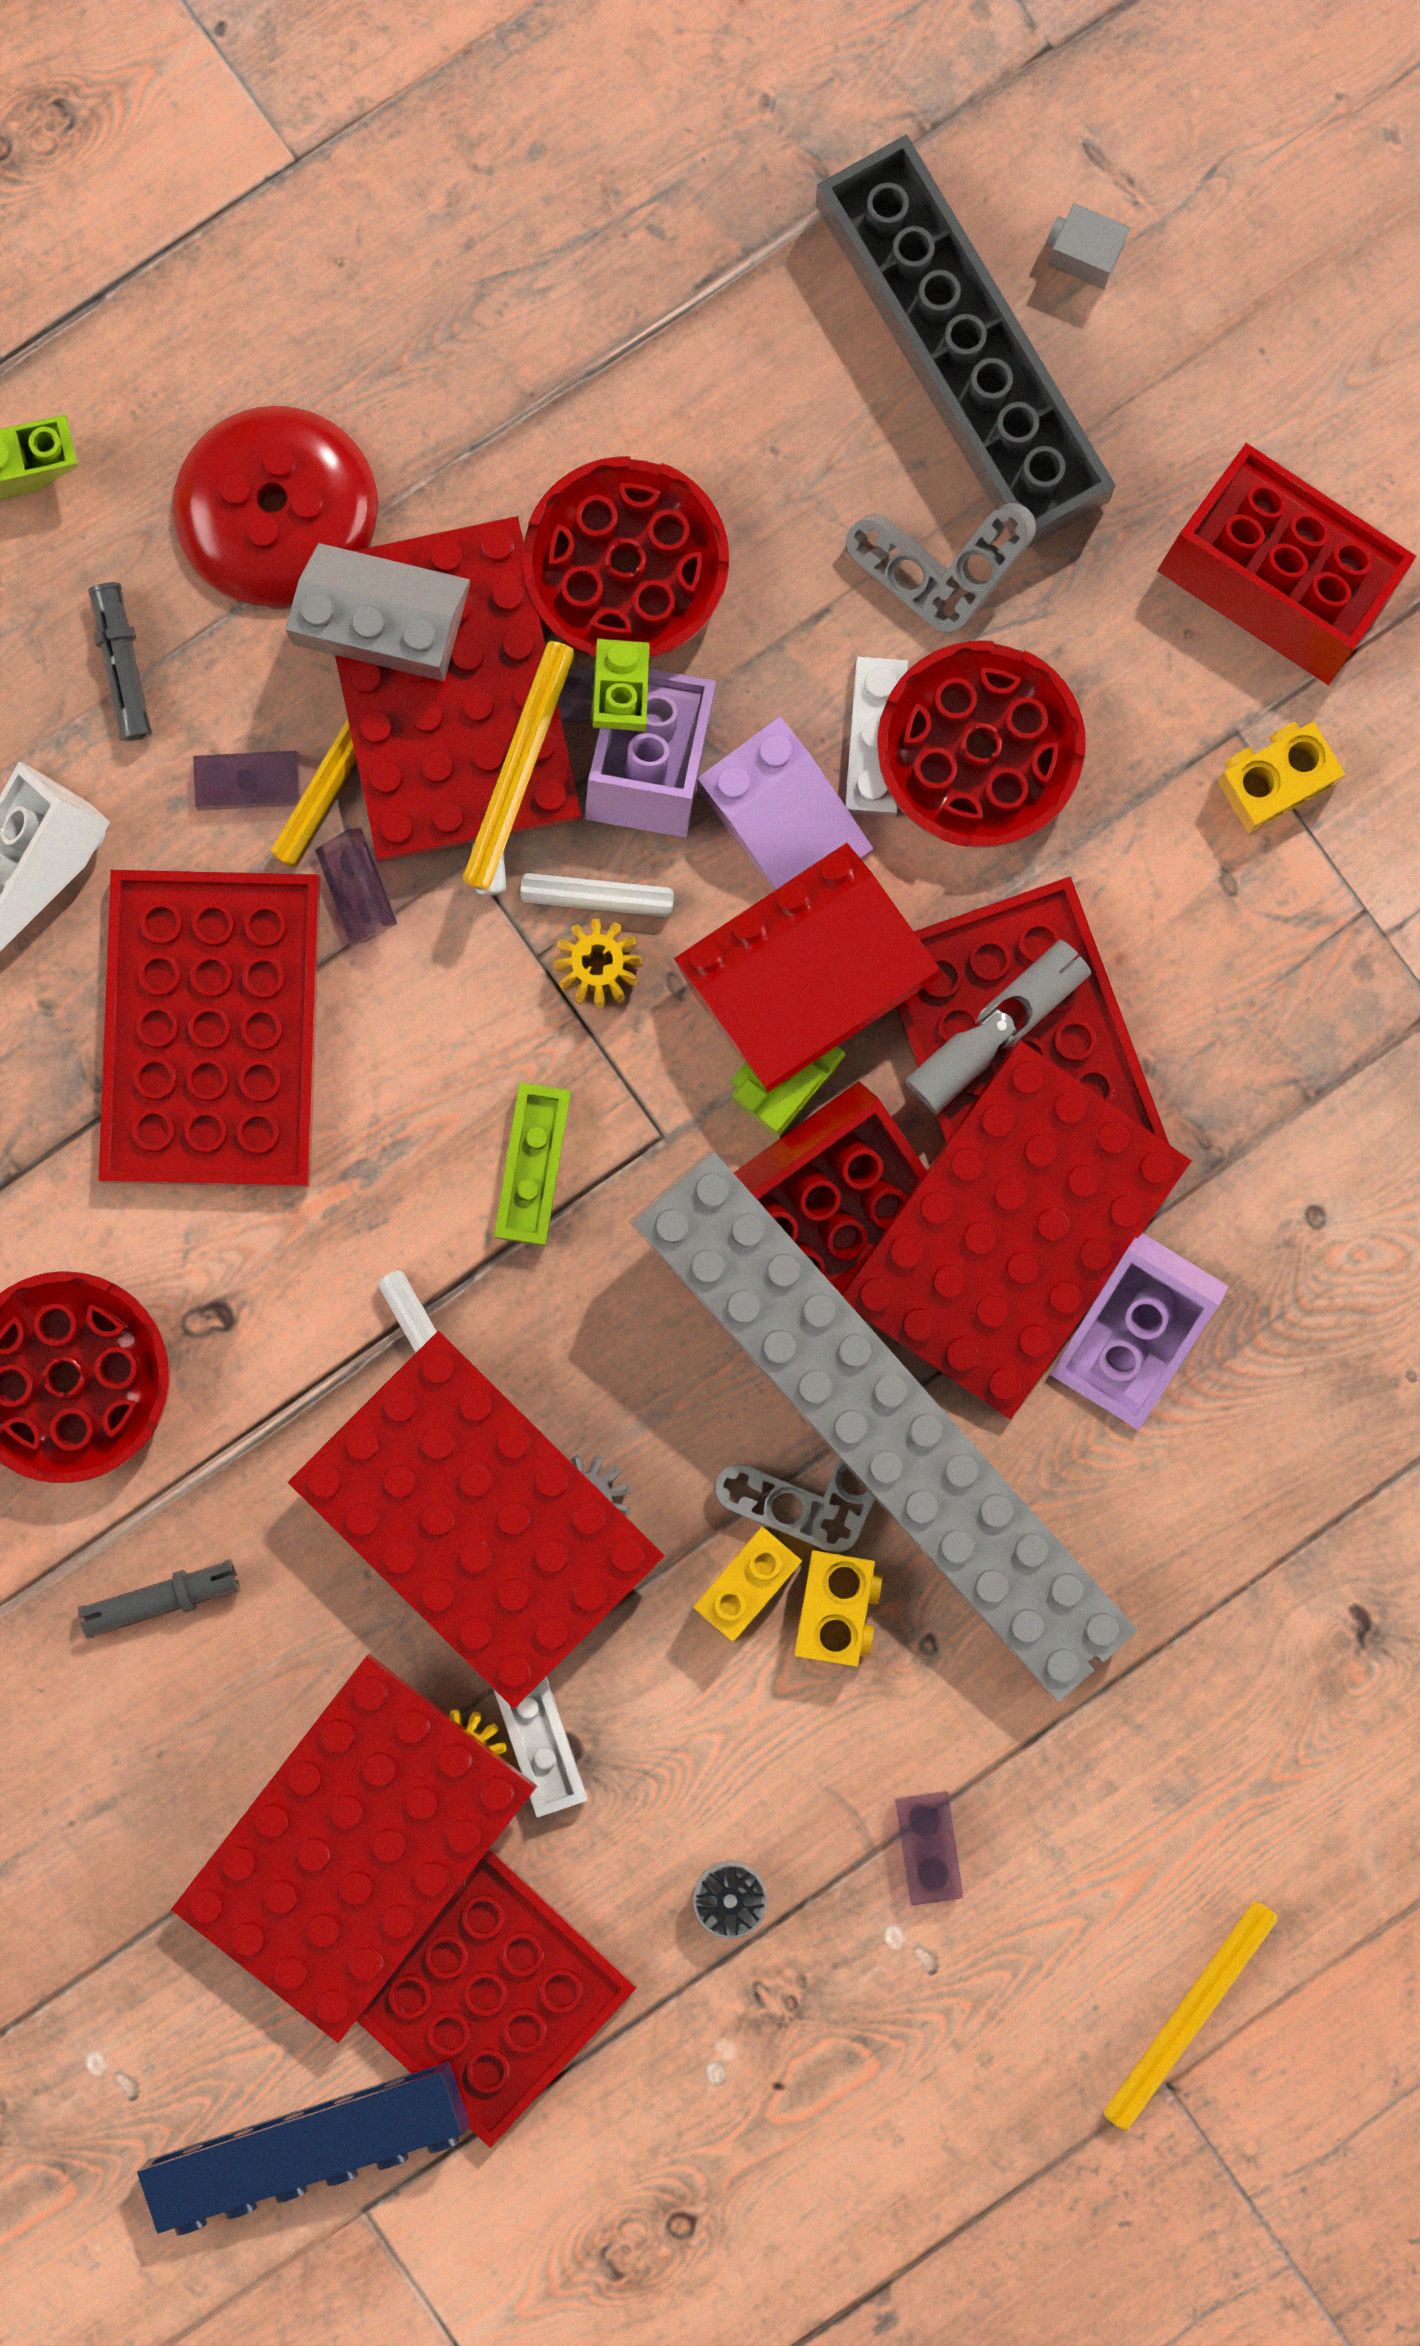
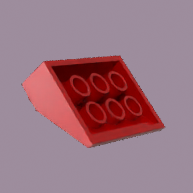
(1286, 563)
(807, 967)
(836, 1181)

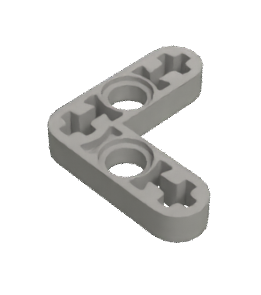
(937, 580)
(814, 1507)

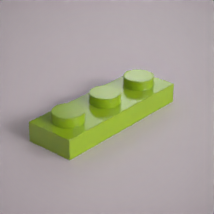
(532, 1164)

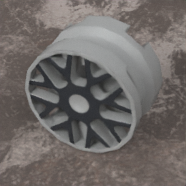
(730, 1899)

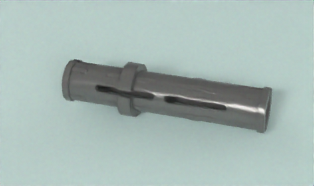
(116, 641)
(161, 1598)

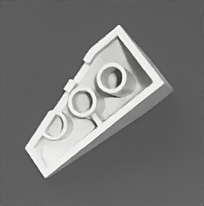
(43, 844)

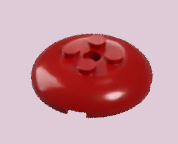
(227, 477)
(617, 510)
(987, 694)
(120, 1383)

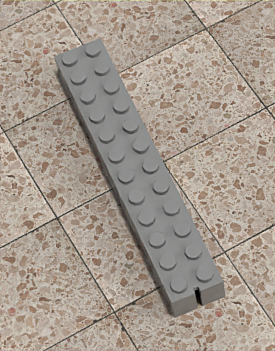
(882, 1425)

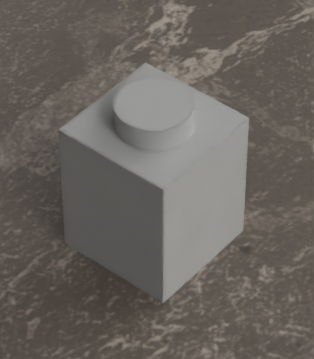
(1086, 245)

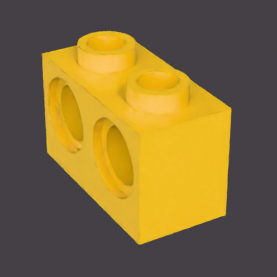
(1285, 785)
(747, 1584)
(822, 1606)

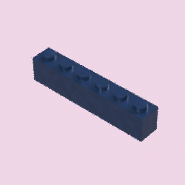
(304, 2148)

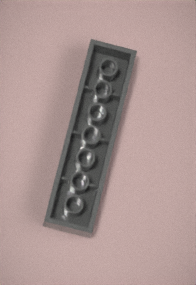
(962, 339)

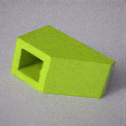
(35, 455)
(620, 685)

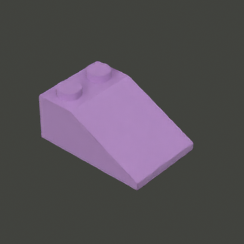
(652, 774)
(779, 805)
(1139, 1330)

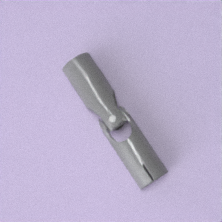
(970, 1052)

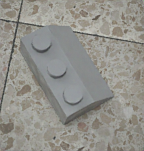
(377, 611)

